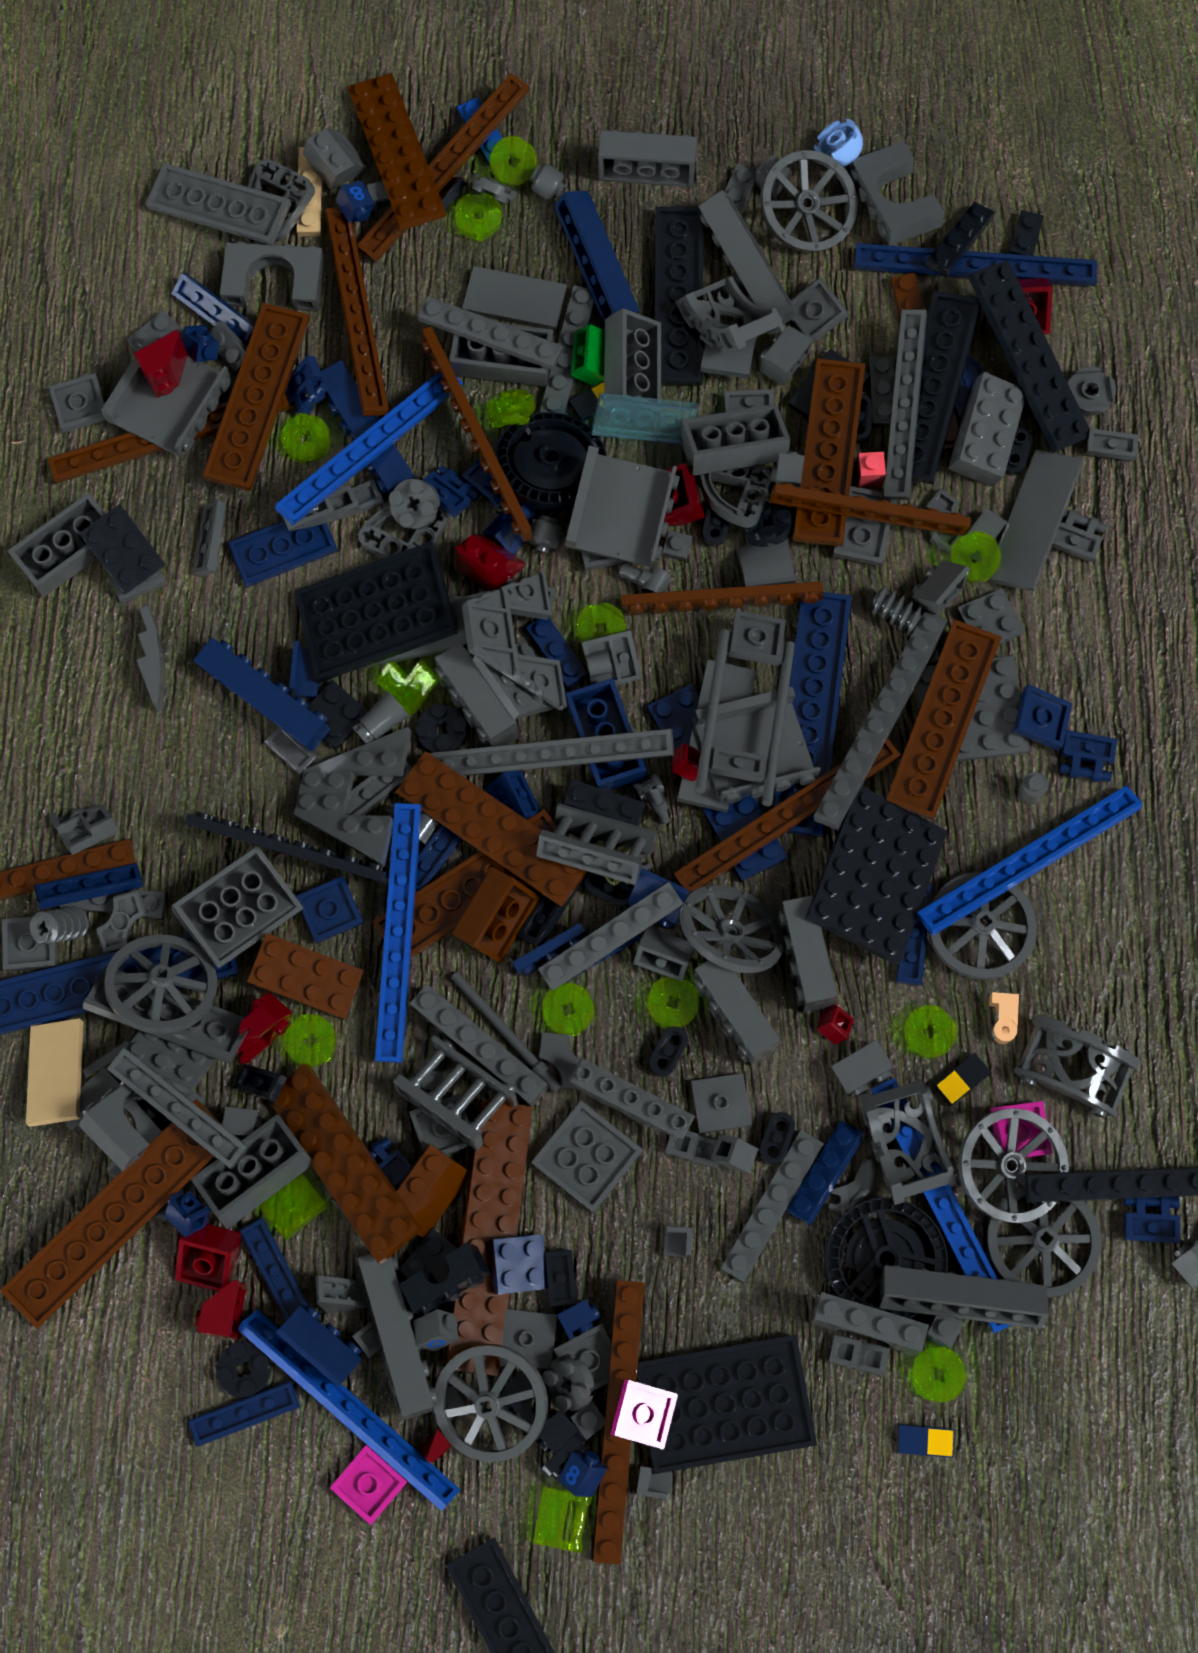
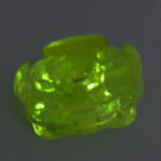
(505, 172)
(478, 228)
(511, 408)
(300, 426)
(990, 552)
(598, 615)
(582, 1005)
(667, 1016)
(940, 1022)
(300, 1030)
(954, 1376)

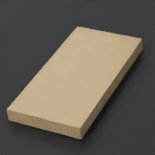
(54, 1072)

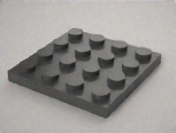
(995, 715)

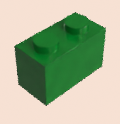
(588, 355)

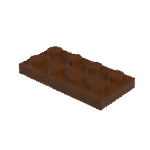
(305, 976)

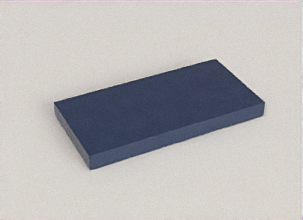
(278, 550)

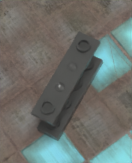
(591, 857)
(450, 1117)

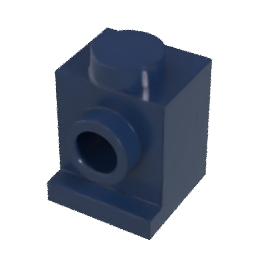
(200, 343)
(186, 1213)
(578, 1318)

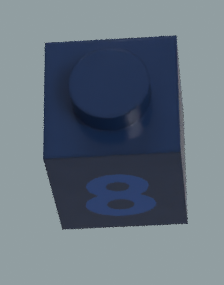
(355, 201)
(582, 1473)

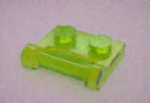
(552, 1519)

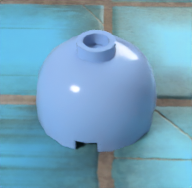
(841, 142)

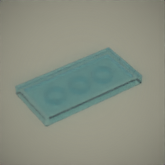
(641, 418)

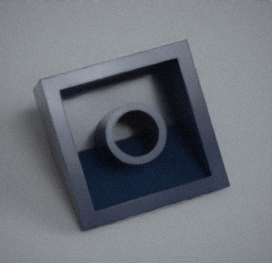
(647, 884)

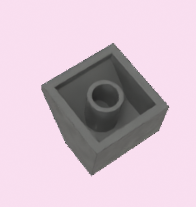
(333, 157)
(940, 588)

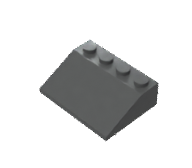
(236, 907)

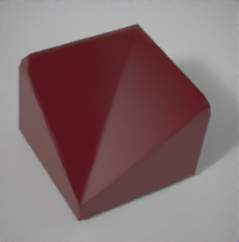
(686, 762)
(835, 1024)
(435, 1447)

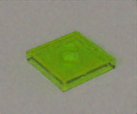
(293, 1206)

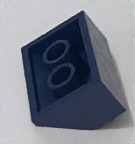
(320, 1344)

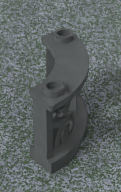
(727, 337)
(1114, 1057)
(896, 1176)

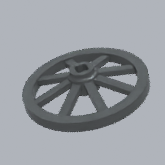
(812, 199)
(977, 929)
(730, 932)
(160, 986)
(1015, 1158)
(1039, 1246)
(496, 1402)

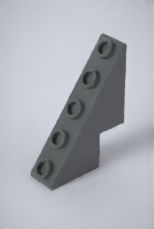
(630, 1100)

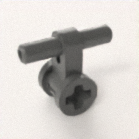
(652, 792)

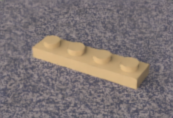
(311, 219)

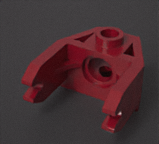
(265, 1023)

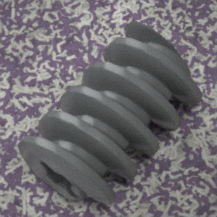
(896, 610)
(59, 925)

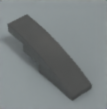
(341, 504)
(153, 663)

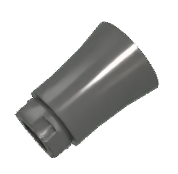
(380, 718)

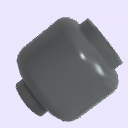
(547, 181)
(545, 533)

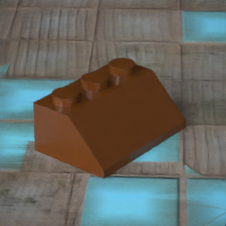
(496, 915)
(431, 1186)

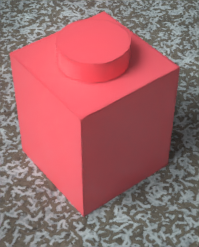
(871, 469)

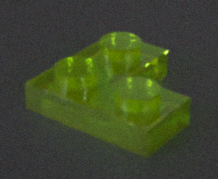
(408, 689)

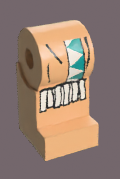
(1006, 1016)

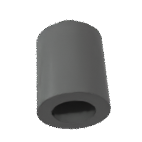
(1033, 788)

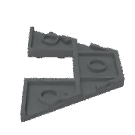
(493, 640)
(327, 791)

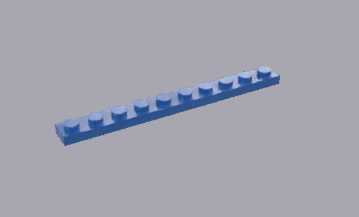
(363, 450)
(1029, 860)
(398, 933)
(943, 1205)
(351, 1412)

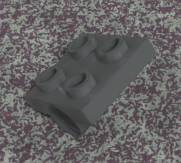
(612, 657)

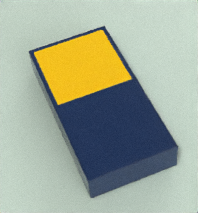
(926, 1441)

